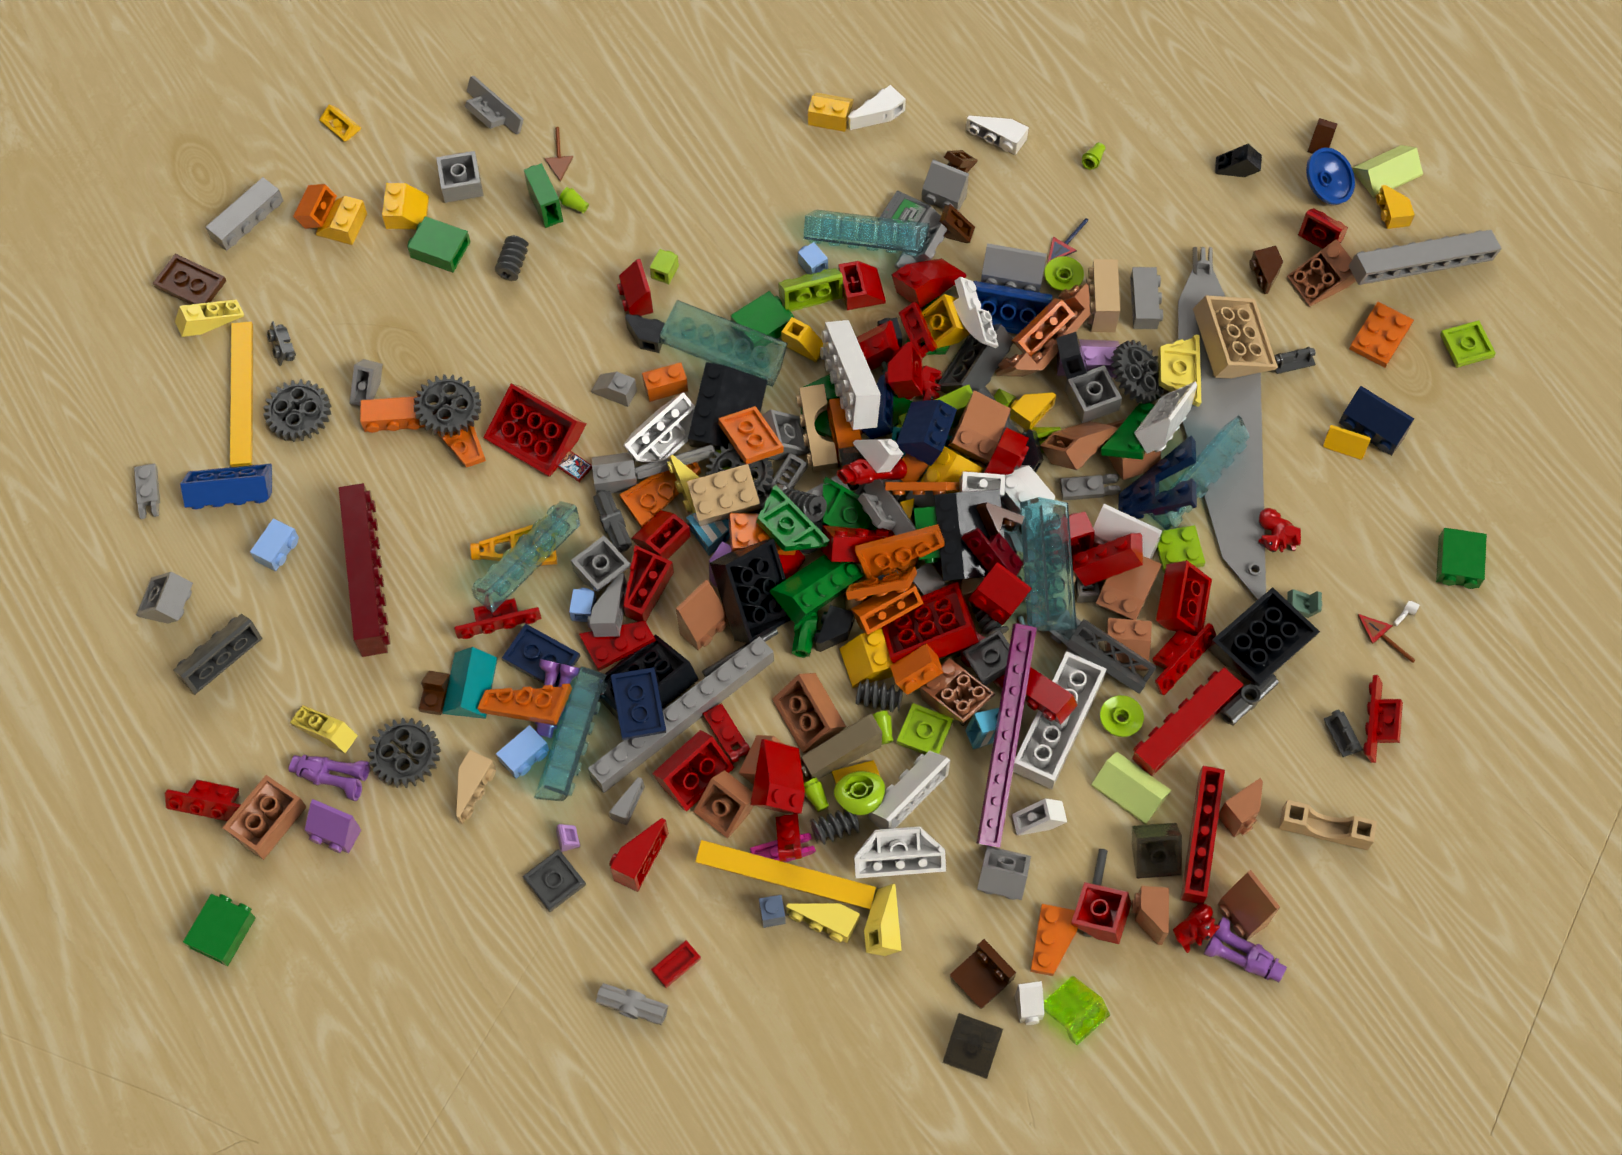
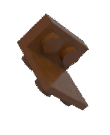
(983, 974)

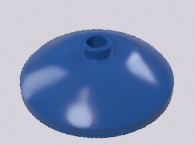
(1330, 176)

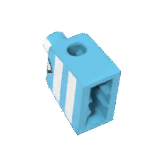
(709, 535)
(982, 728)

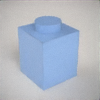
(812, 259)
(582, 604)

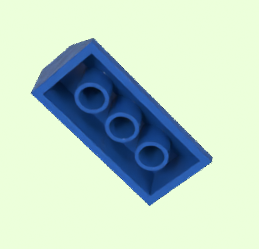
(1011, 306)
(227, 485)

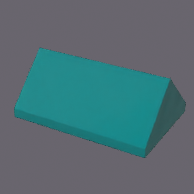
(469, 678)

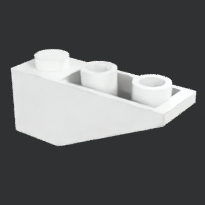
(879, 109)
(999, 131)

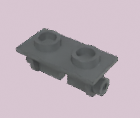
(277, 336)
(1295, 360)
(1343, 733)

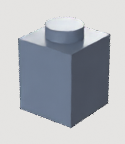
(772, 911)

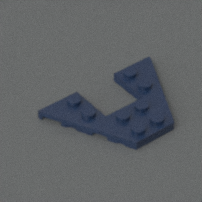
(1144, 495)

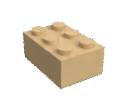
(1103, 295)
(723, 494)

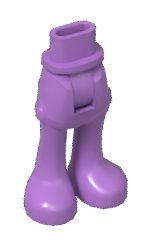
(551, 671)
(317, 771)
(1257, 960)

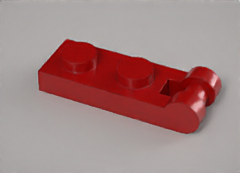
(917, 329)
(726, 732)
(788, 837)

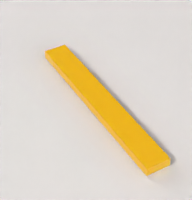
(241, 394)
(785, 874)

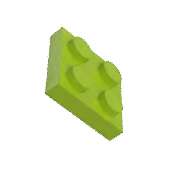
(1467, 344)
(1180, 545)
(924, 730)

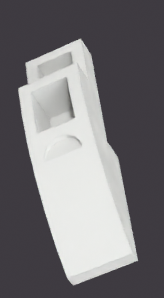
(974, 318)

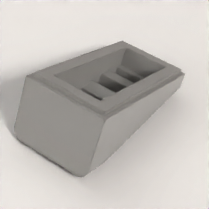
(786, 466)
(1086, 596)
(626, 805)

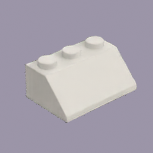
(1115, 524)

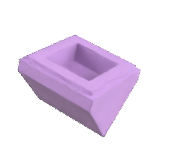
(567, 837)

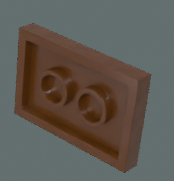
(189, 281)

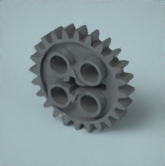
(1137, 372)
(447, 405)
(297, 410)
(731, 458)
(390, 766)

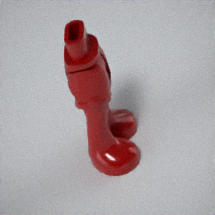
(862, 472)

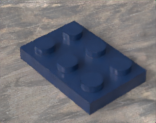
(534, 645)
(638, 703)

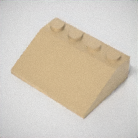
(1234, 336)

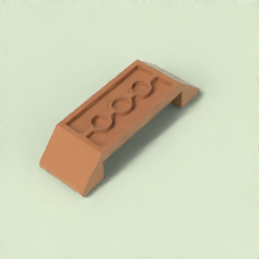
(1021, 365)

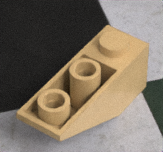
(472, 778)

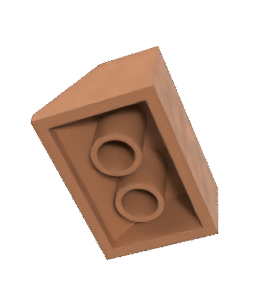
(808, 711)
(264, 817)

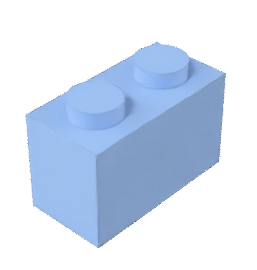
(274, 545)
(523, 752)

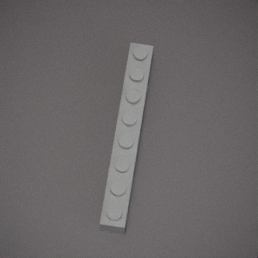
(1424, 257)

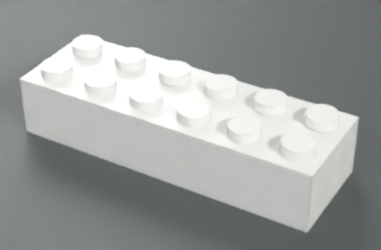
(850, 375)
(1049, 742)

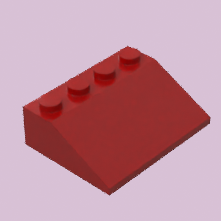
(533, 429)
(939, 622)

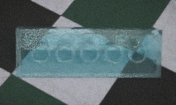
(865, 231)
(723, 342)
(1208, 465)
(526, 555)
(1048, 564)
(571, 736)

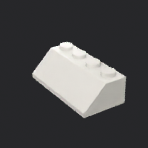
(1165, 418)
(910, 790)

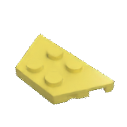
(1180, 366)

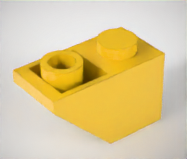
(1395, 208)
(802, 339)

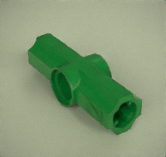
(804, 635)

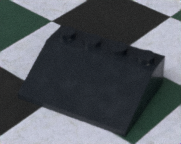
(722, 394)
(955, 517)
(744, 588)
(1263, 638)
(672, 672)

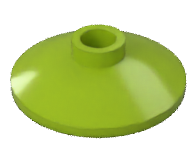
(1064, 267)
(1124, 707)

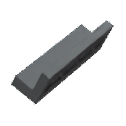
(1104, 659)

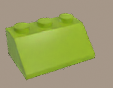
(811, 289)

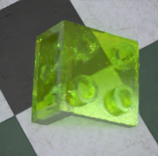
(1076, 1009)

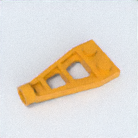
(512, 537)

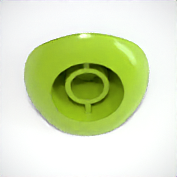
(860, 792)

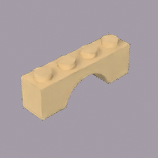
(821, 452)
(1348, 831)

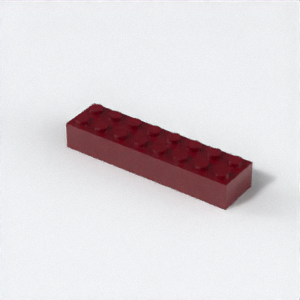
(363, 570)

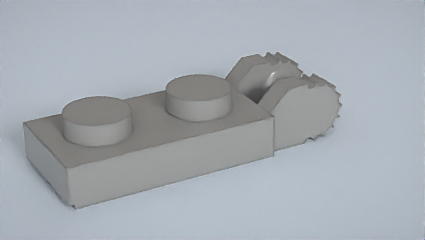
(1088, 487)
(147, 489)

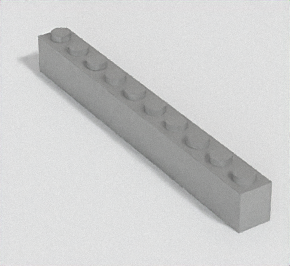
(683, 713)

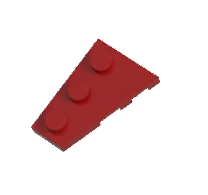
(609, 650)

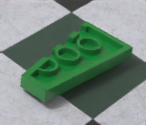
(1124, 441)

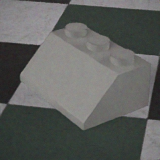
(1013, 267)

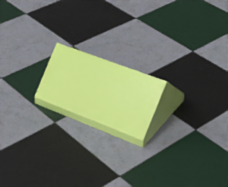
(1389, 169)
(1130, 787)

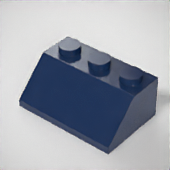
(1376, 419)
(926, 429)

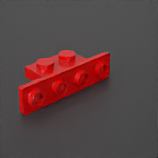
(505, 617)
(1180, 655)
(1384, 720)
(205, 800)

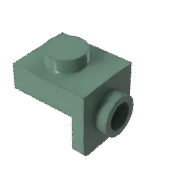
(1306, 604)

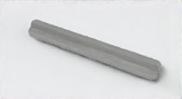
(686, 458)

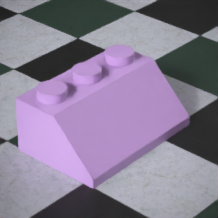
(1096, 355)

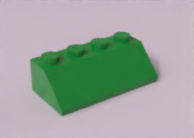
(815, 587)

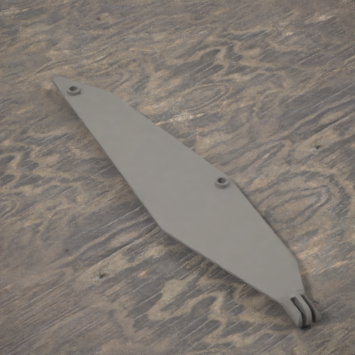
(1239, 493)

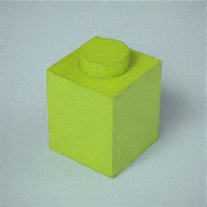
(664, 266)

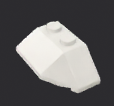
(663, 431)
(1023, 486)
(899, 853)

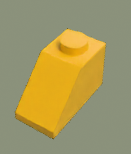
(1031, 408)

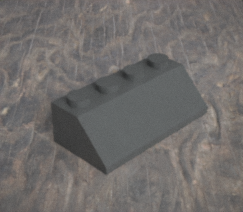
(975, 362)
(218, 653)

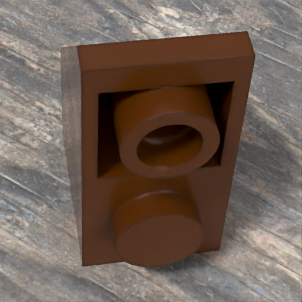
(1267, 266)

